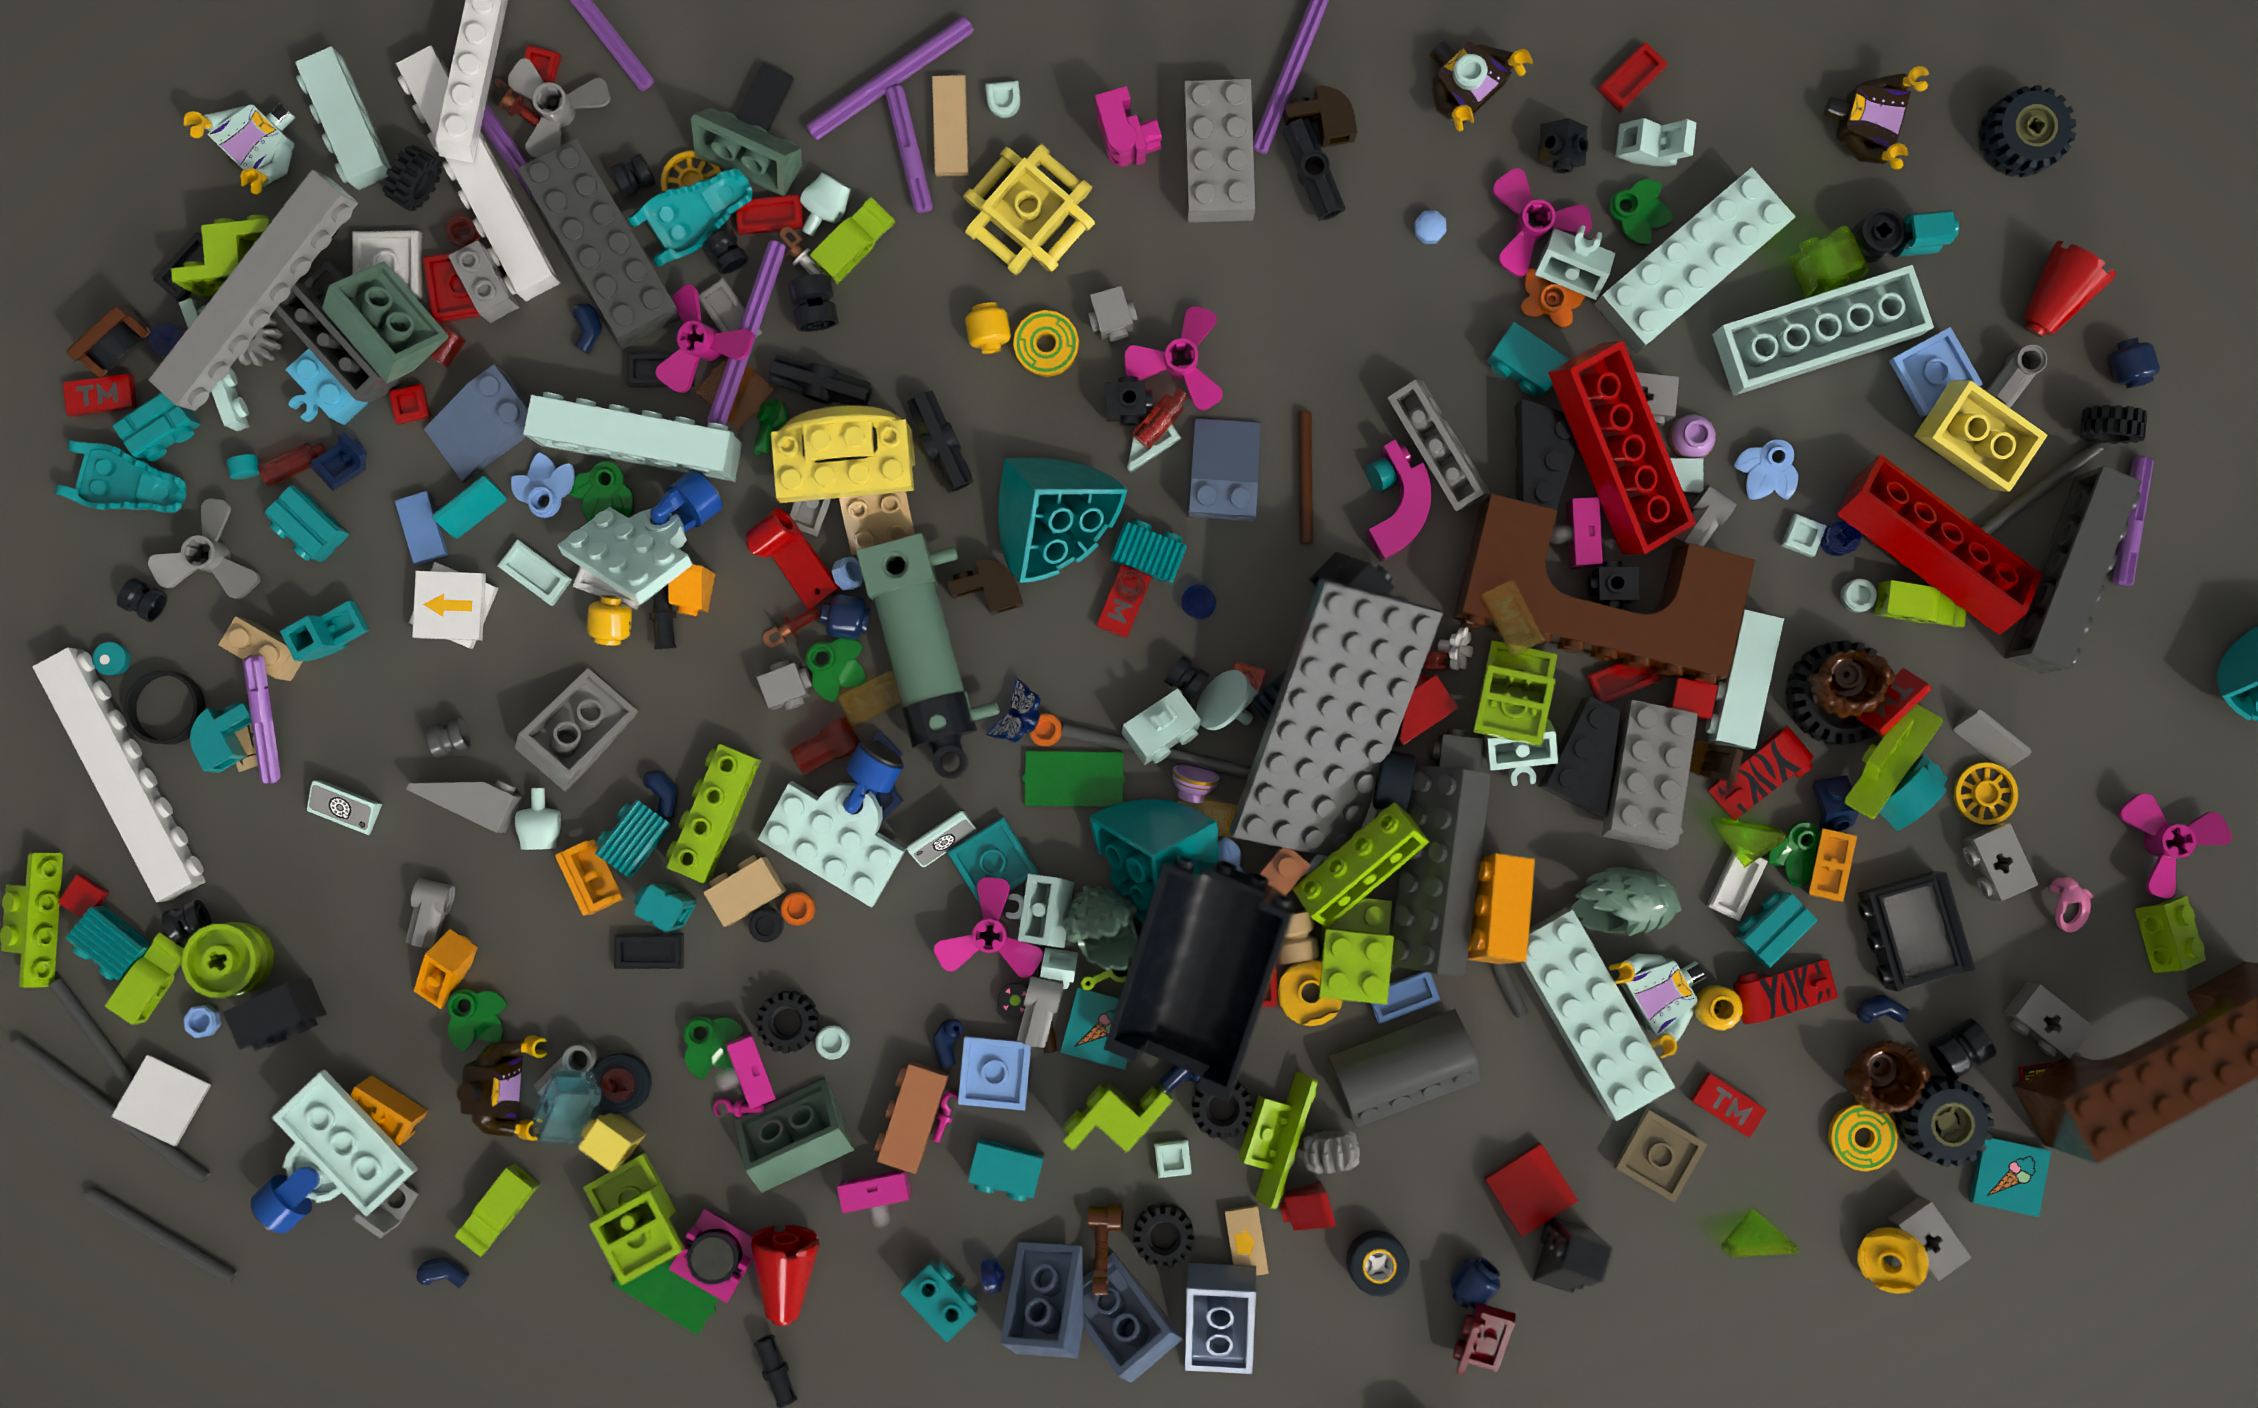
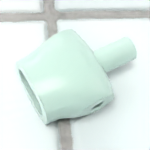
(825, 200)
(538, 825)

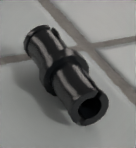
(663, 619)
(775, 1371)

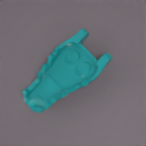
(692, 213)
(119, 481)

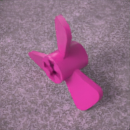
(1515, 193)
(1146, 362)
(680, 368)
(2147, 816)
(1019, 955)

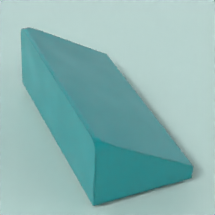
(470, 507)

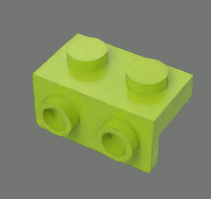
(2171, 935)

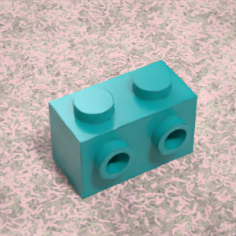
(936, 1301)

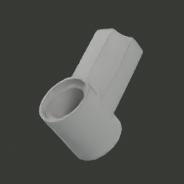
(2014, 376)
(1709, 512)
(430, 903)
(1041, 1004)
(567, 1062)

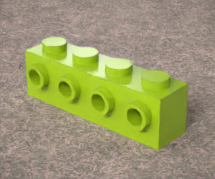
(713, 813)
(1360, 865)

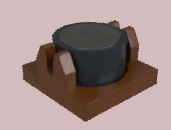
(110, 340)

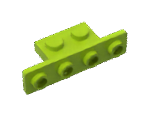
(1892, 760)
(33, 919)
(1275, 1137)

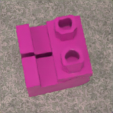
(1123, 135)

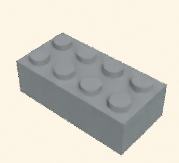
(1219, 150)
(1650, 775)

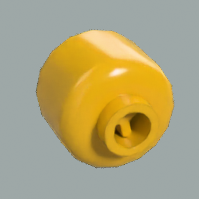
(987, 327)
(609, 620)
(1728, 1009)

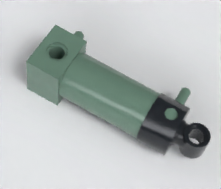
(921, 647)

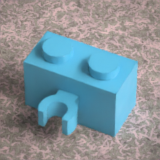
(321, 391)

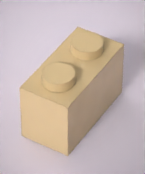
(249, 638)
(745, 890)

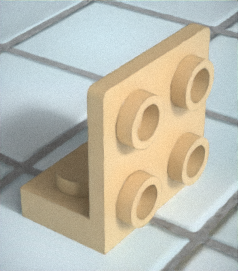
(876, 519)

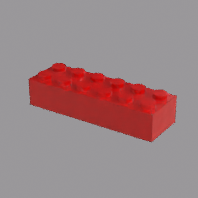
(1622, 447)
(1940, 545)

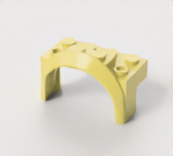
(837, 434)

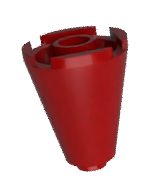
(2064, 288)
(784, 1269)

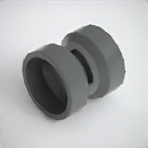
(446, 738)

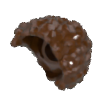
(1857, 692)
(1889, 1083)

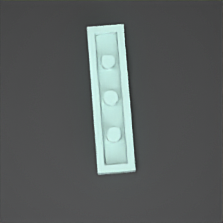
(230, 406)

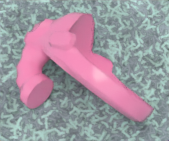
(2070, 894)

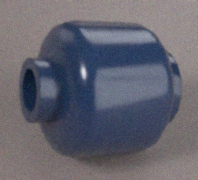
(2134, 363)
(845, 617)
(1475, 1282)

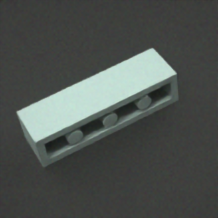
(343, 117)
(1744, 693)

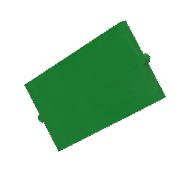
(1073, 778)
(672, 1296)

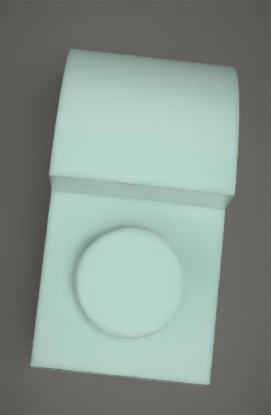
(1655, 144)

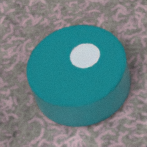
(111, 658)

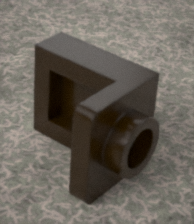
(1715, 761)

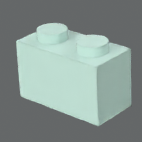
(1576, 262)
(1162, 727)
(1521, 756)
(1043, 910)

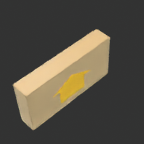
(1246, 1238)

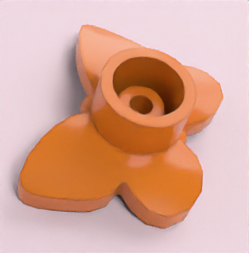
(1549, 300)

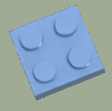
(1930, 367)
(994, 1073)

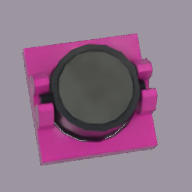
(715, 1257)

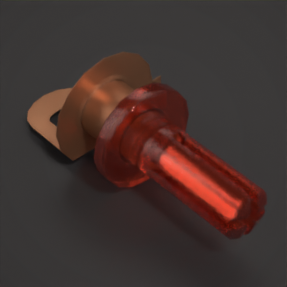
(516, 105)
(790, 627)

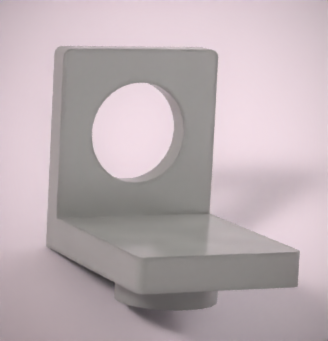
(386, 1216)

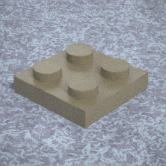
(1660, 1155)

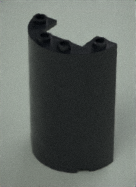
(1201, 970)

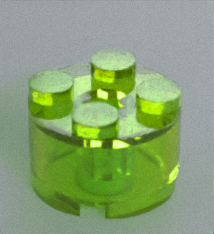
(1828, 262)

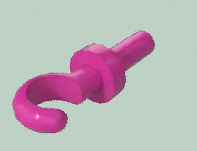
(738, 1108)
(944, 1117)

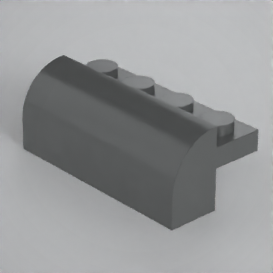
(312, 325)
(1406, 1068)

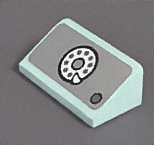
(343, 806)
(942, 838)

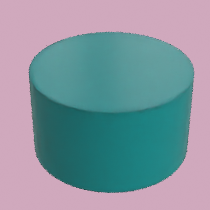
(243, 466)
(1381, 474)

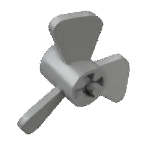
(547, 134)
(173, 568)

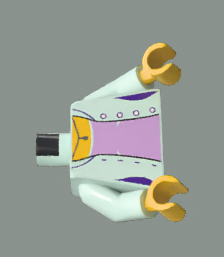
(250, 140)
(1660, 995)

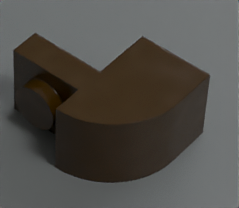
(1330, 110)
(995, 580)

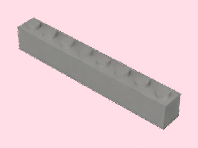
(253, 291)

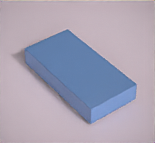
(421, 531)
(1407, 996)

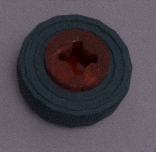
(628, 1073)

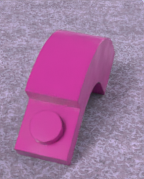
(1413, 508)

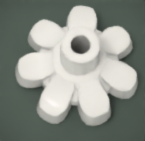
(1457, 648)

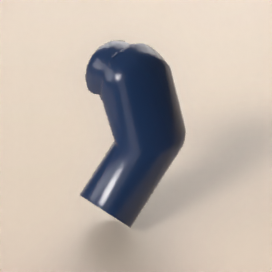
(590, 326)
(664, 789)
(1881, 1005)
(944, 1039)
(1176, 1076)
(440, 1269)

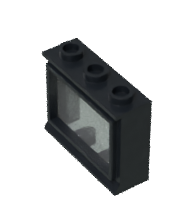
(1915, 931)

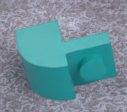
(325, 634)
(215, 738)
(1915, 794)

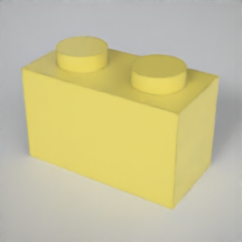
(610, 1140)

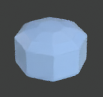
(1430, 227)
(847, 573)
(202, 1021)

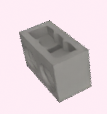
(483, 281)

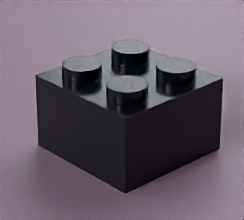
(275, 1015)

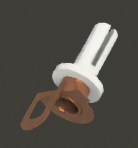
(798, 253)

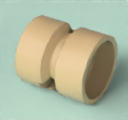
(1299, 943)

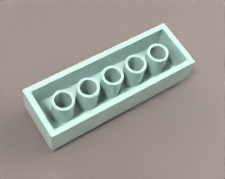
(1694, 260)
(1822, 330)
(632, 437)
(1593, 1016)

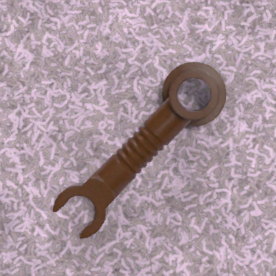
(1104, 1220)

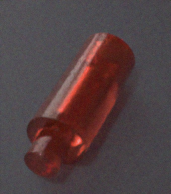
(1160, 419)
(290, 463)

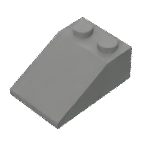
(575, 729)

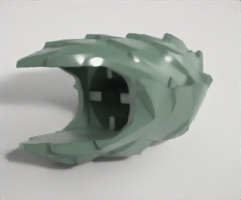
(1627, 901)
(1102, 927)

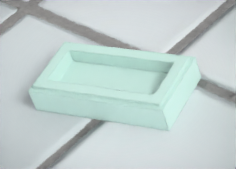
(534, 572)

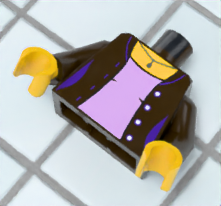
(1461, 104)
(1874, 117)
(493, 1087)

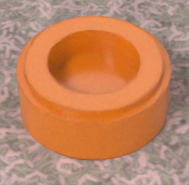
(1047, 730)
(798, 908)

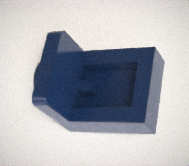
(340, 462)
(1831, 797)

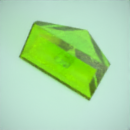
(1748, 839)
(1757, 1238)

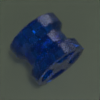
(1833, 540)

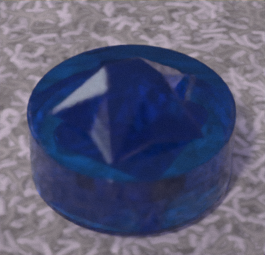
(165, 337)
(1198, 601)
(992, 1276)

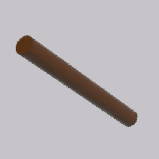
(1305, 477)

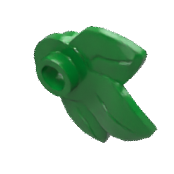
(1645, 210)
(771, 417)
(599, 495)
(839, 669)
(1797, 857)
(479, 1021)
(711, 1049)

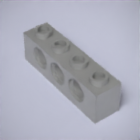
(1439, 445)

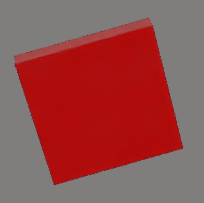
(446, 291)
(1530, 1189)

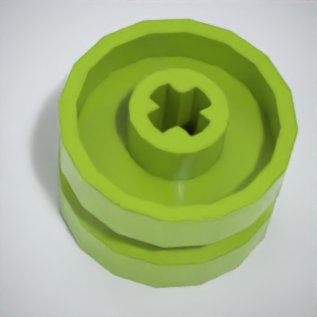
(227, 959)

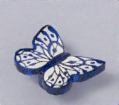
(1021, 717)

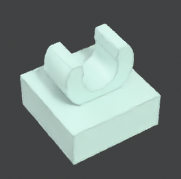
(1059, 965)

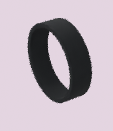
(132, 696)

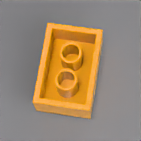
(1502, 910)

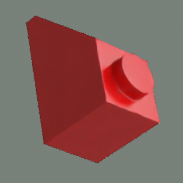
(1427, 706)
(1307, 1207)

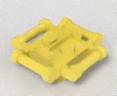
(1028, 208)

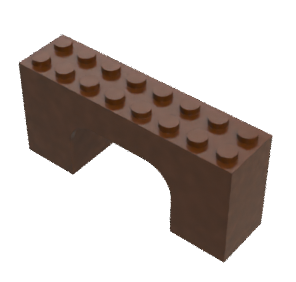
(1685, 635)
(2117, 1101)

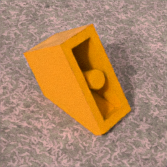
(692, 590)
(444, 968)

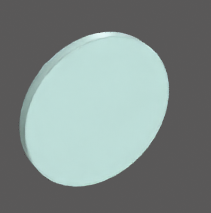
(1226, 700)

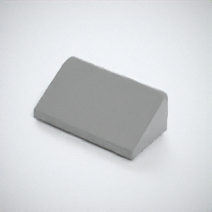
(1991, 738)

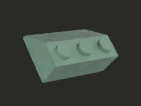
(753, 151)
(383, 321)
(793, 1136)

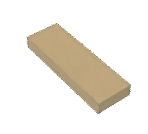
(950, 125)

